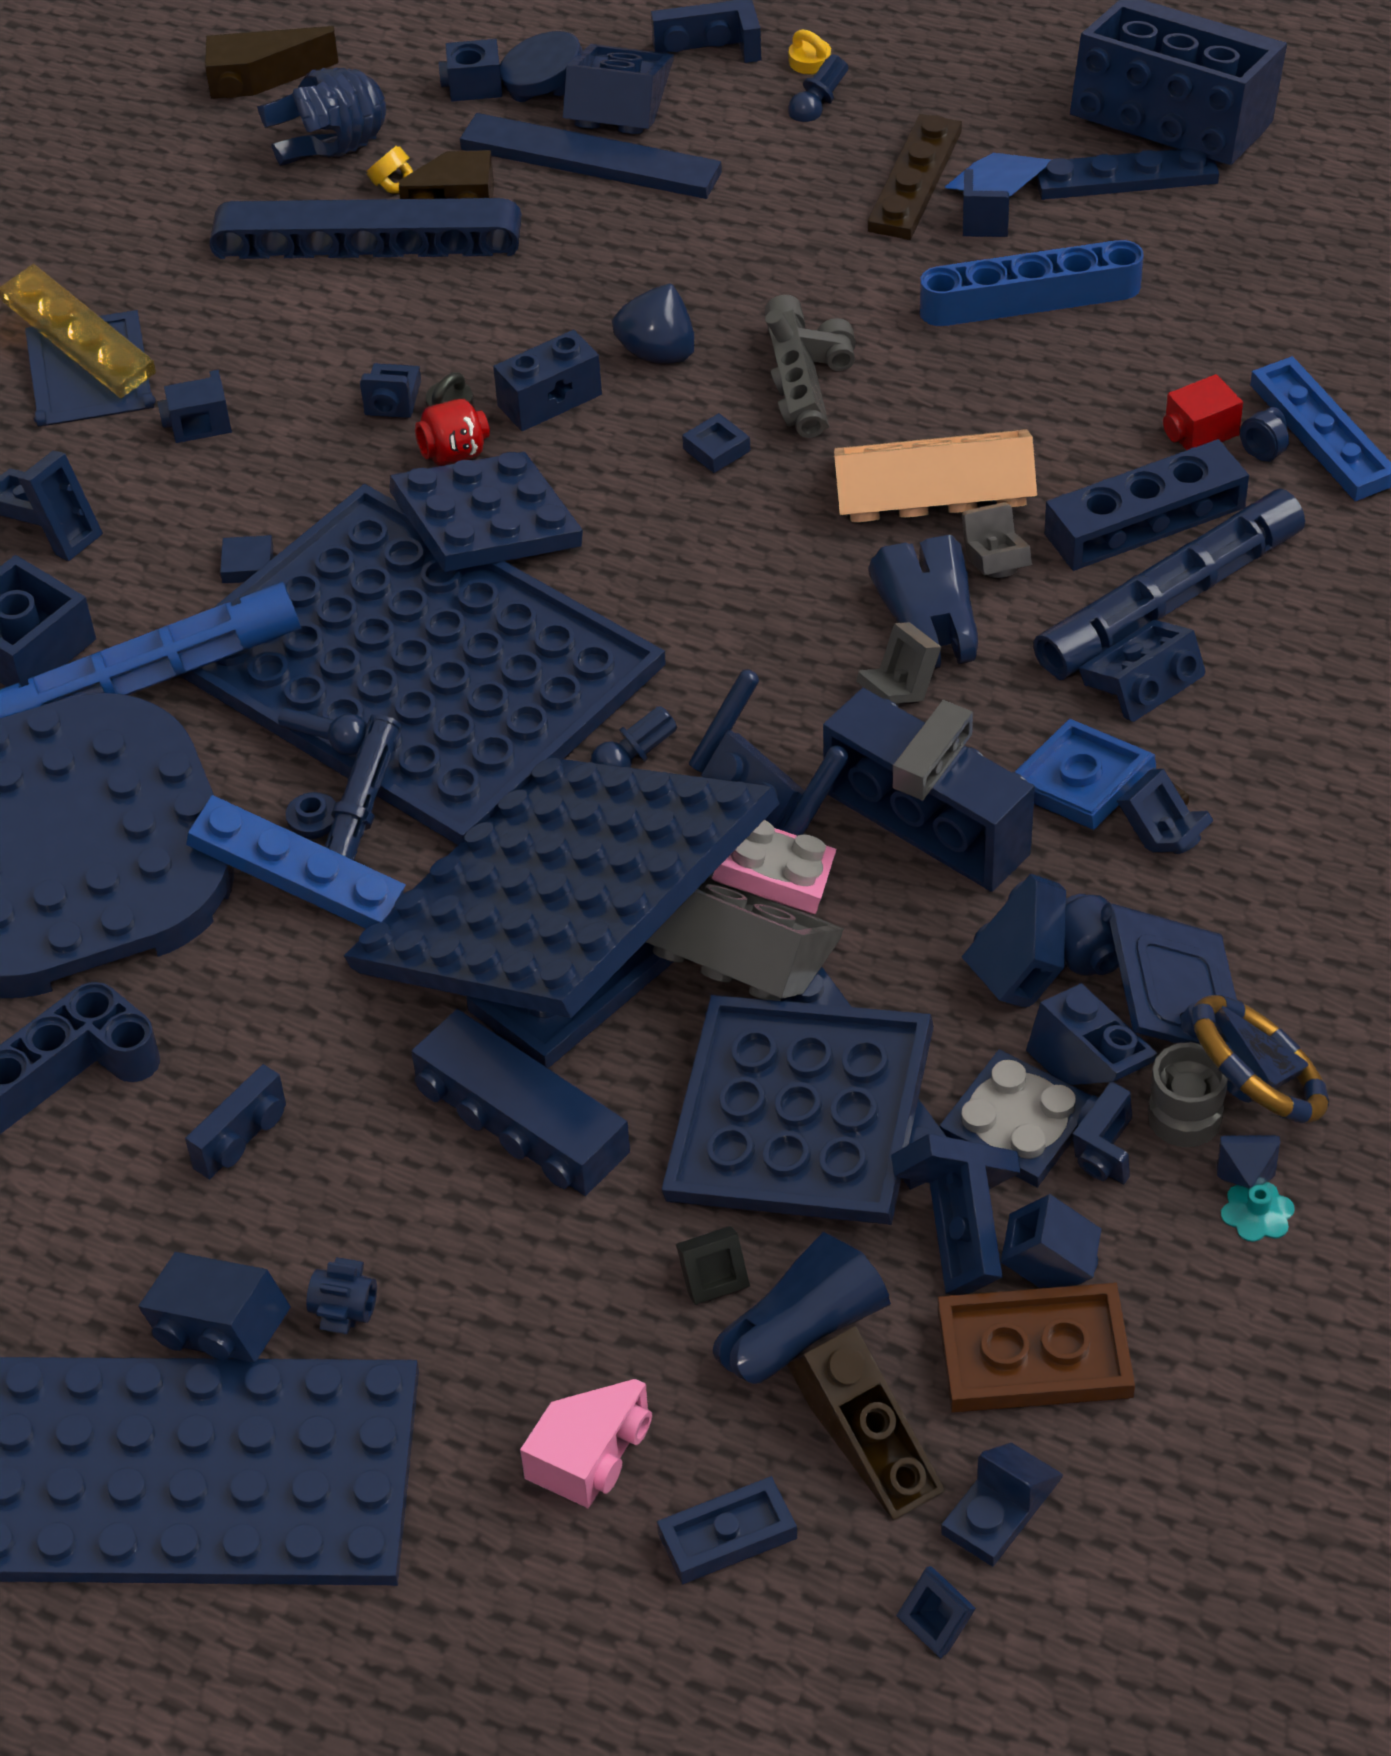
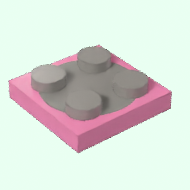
(779, 867)

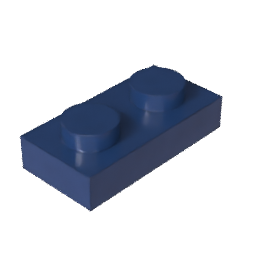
(226, 1131)
(727, 1530)

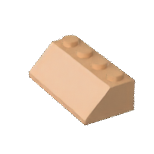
(935, 473)

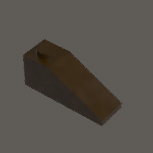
(266, 59)

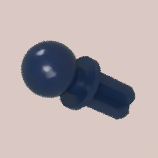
(807, 104)
(637, 740)

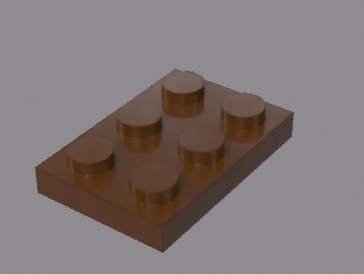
(1035, 1347)

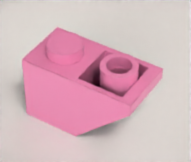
(582, 1438)

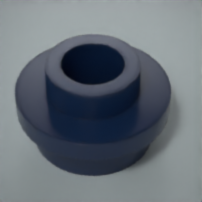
(310, 824)

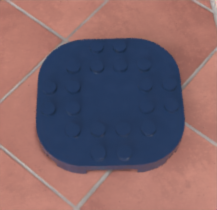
(98, 839)

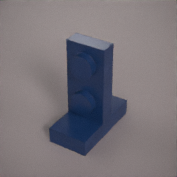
(708, 26)
(52, 499)
(961, 1200)

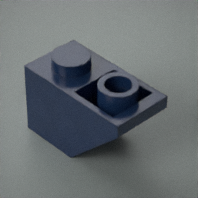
(1023, 943)
(1085, 1040)

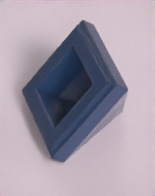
(1248, 1159)
(935, 1612)

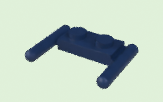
(732, 758)

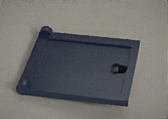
(71, 393)
(1166, 971)

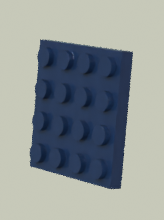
(798, 1109)

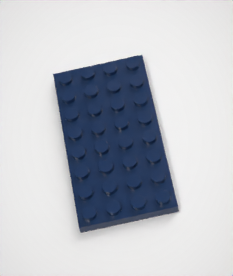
(204, 1470)

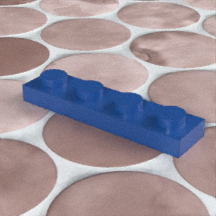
(1323, 428)
(293, 863)

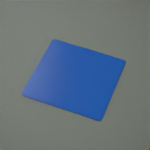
(1001, 173)

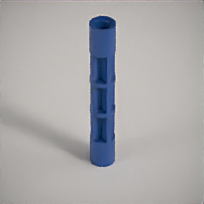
(162, 652)

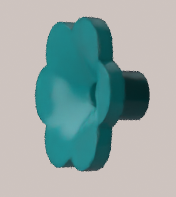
(1257, 1211)

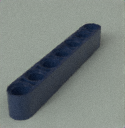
(366, 228)

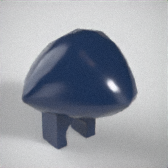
(656, 326)

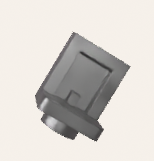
(993, 542)

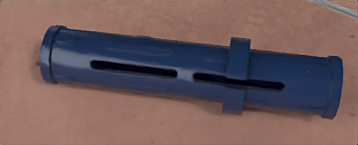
(353, 812)

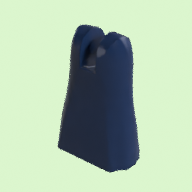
(929, 592)
(815, 1297)

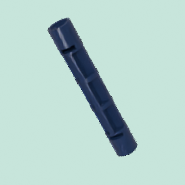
(1169, 583)

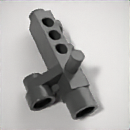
(795, 354)

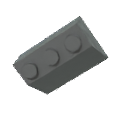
(747, 940)

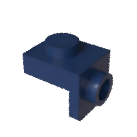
(390, 390)
(1161, 814)
(1098, 1129)

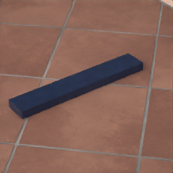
(592, 155)

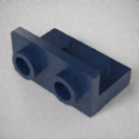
(1146, 667)

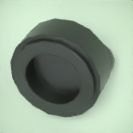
(449, 389)

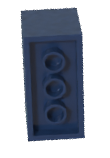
(1177, 79)

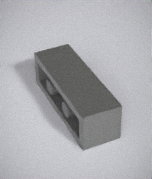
(932, 750)

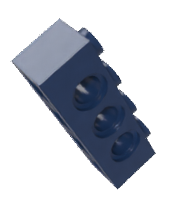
(1146, 504)

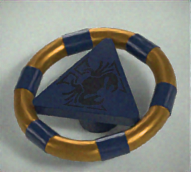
(1261, 1059)

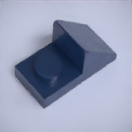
(1000, 1502)

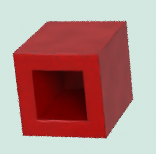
(1203, 413)

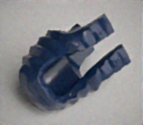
(331, 101)

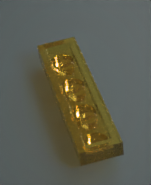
(77, 330)

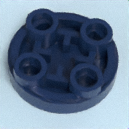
(539, 65)

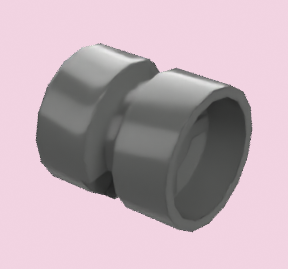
(1186, 1096)

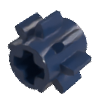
(341, 1295)

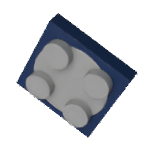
(1019, 1111)

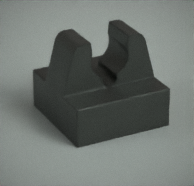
(713, 1265)

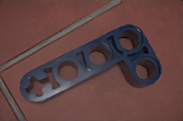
(68, 1038)

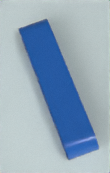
(1031, 283)

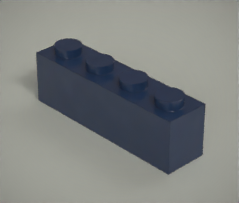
(520, 1103)

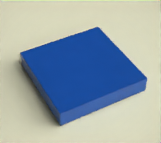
(1084, 772)

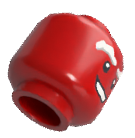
(451, 432)

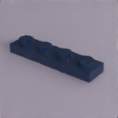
(1126, 173)

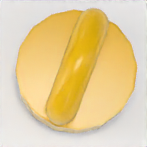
(807, 52)
(386, 165)

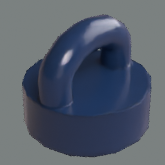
(1265, 434)

